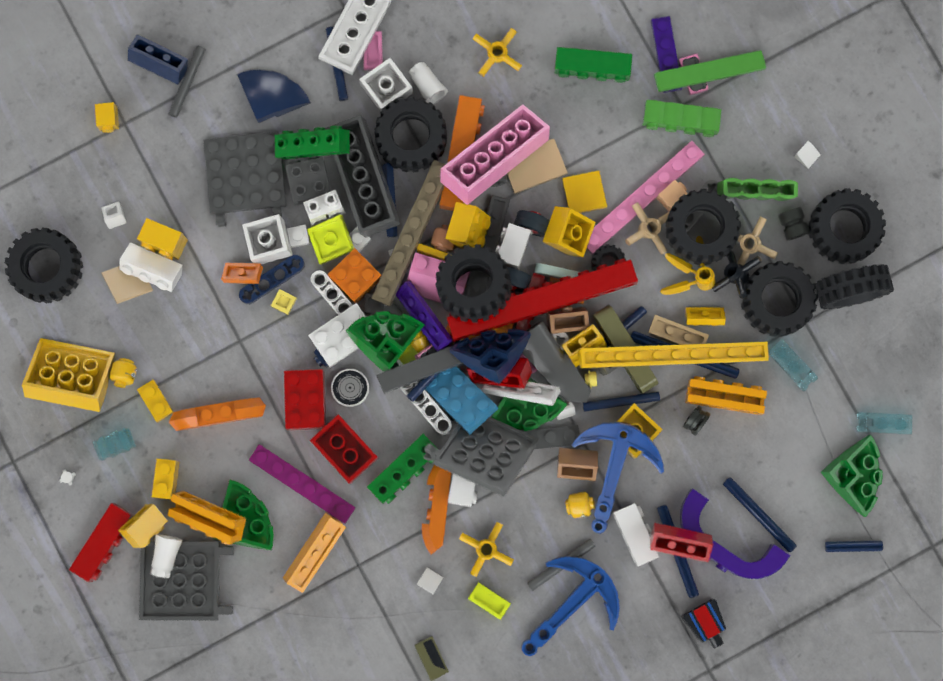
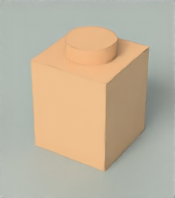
(671, 194)

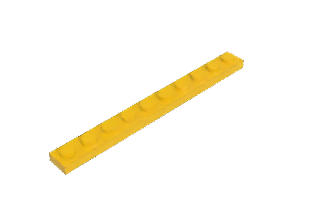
(673, 354)

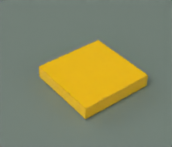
(584, 192)

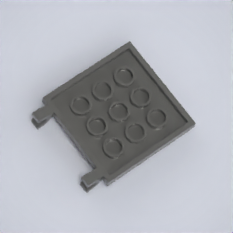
(244, 175)
(487, 456)
(192, 585)

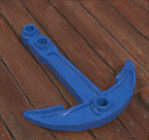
(619, 451)
(577, 598)

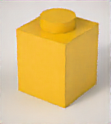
(106, 117)

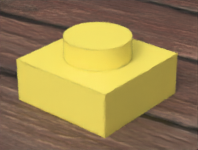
(283, 302)

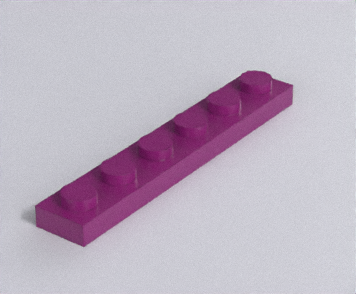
(302, 484)

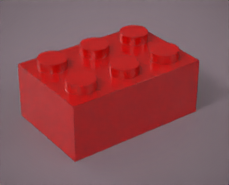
(305, 399)
(344, 449)

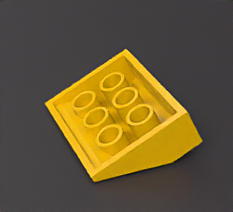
(68, 375)

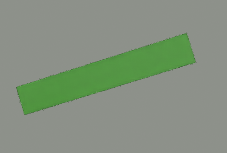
(709, 71)

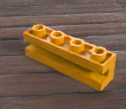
(724, 396)
(207, 517)
(314, 552)

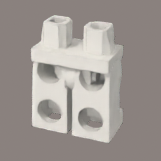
(324, 205)

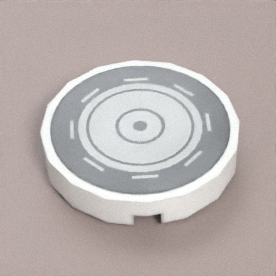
(350, 387)

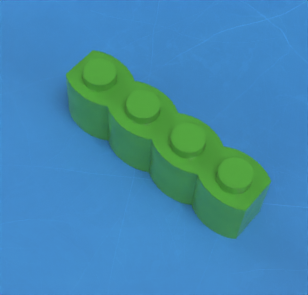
(681, 117)
(757, 189)

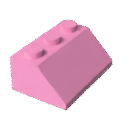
(423, 275)

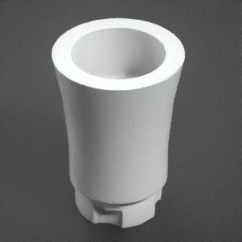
(427, 83)
(164, 555)

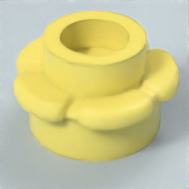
(591, 379)

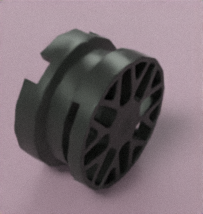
(694, 418)

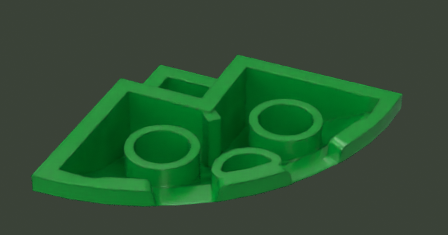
(384, 336)
(527, 414)
(857, 475)
(258, 528)

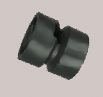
(794, 223)

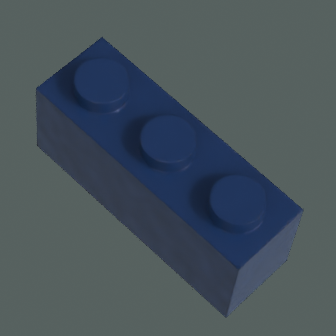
(157, 59)

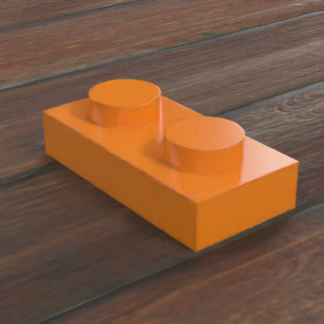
(242, 273)

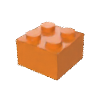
(355, 276)

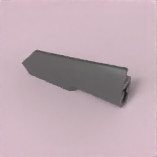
(555, 364)

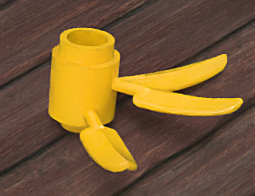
(704, 275)

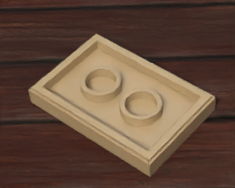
(538, 168)

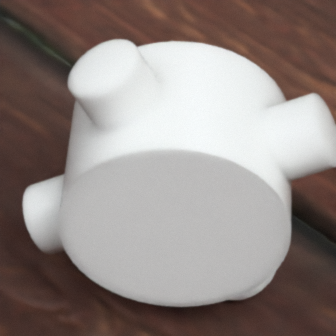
(67, 477)

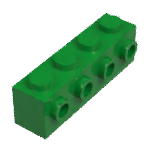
(593, 64)
(312, 143)
(400, 471)

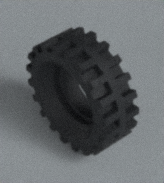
(854, 286)

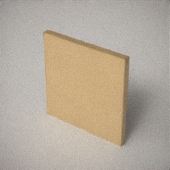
(124, 286)

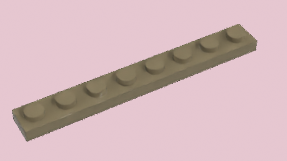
(410, 236)

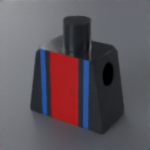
(706, 622)

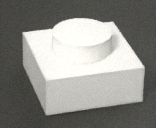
(298, 236)
(359, 240)

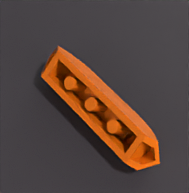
(217, 414)
(434, 532)

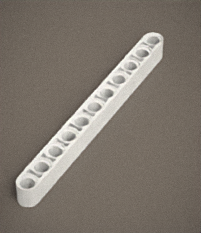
(421, 405)

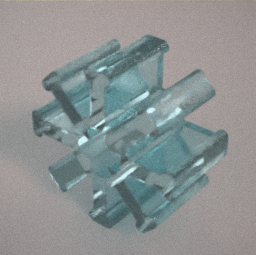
(114, 444)

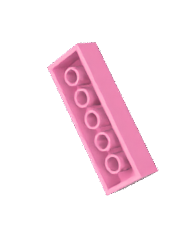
(494, 154)

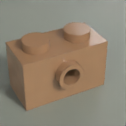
(567, 320)
(577, 464)

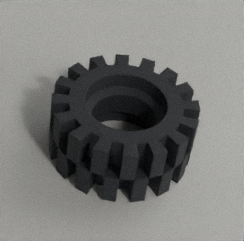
(604, 251)

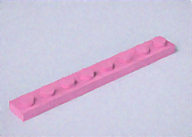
(644, 195)

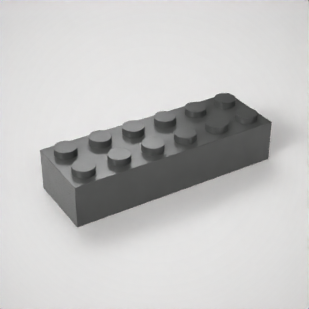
(365, 180)

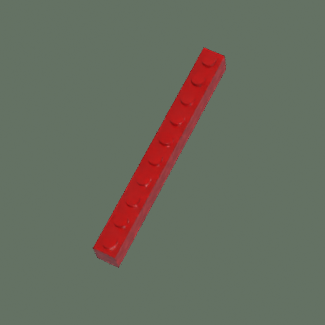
(551, 297)

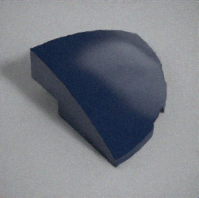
(271, 93)
(493, 353)

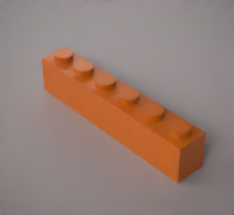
(464, 134)

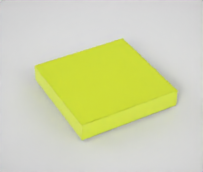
(330, 239)

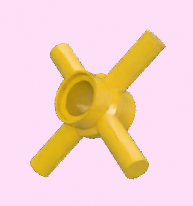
(497, 45)
(481, 557)

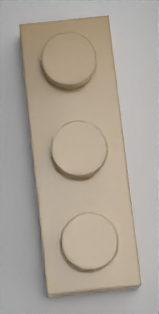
(676, 332)

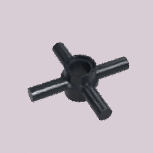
(736, 274)

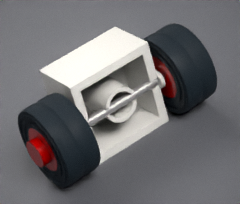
(515, 241)

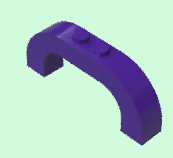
(726, 561)

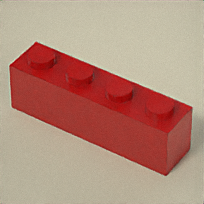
(101, 543)

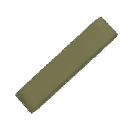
(619, 337)

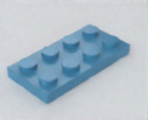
(461, 399)

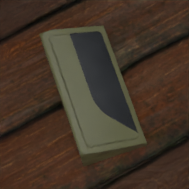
(431, 658)

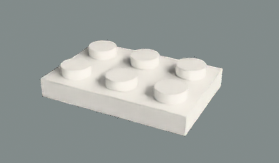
(333, 339)

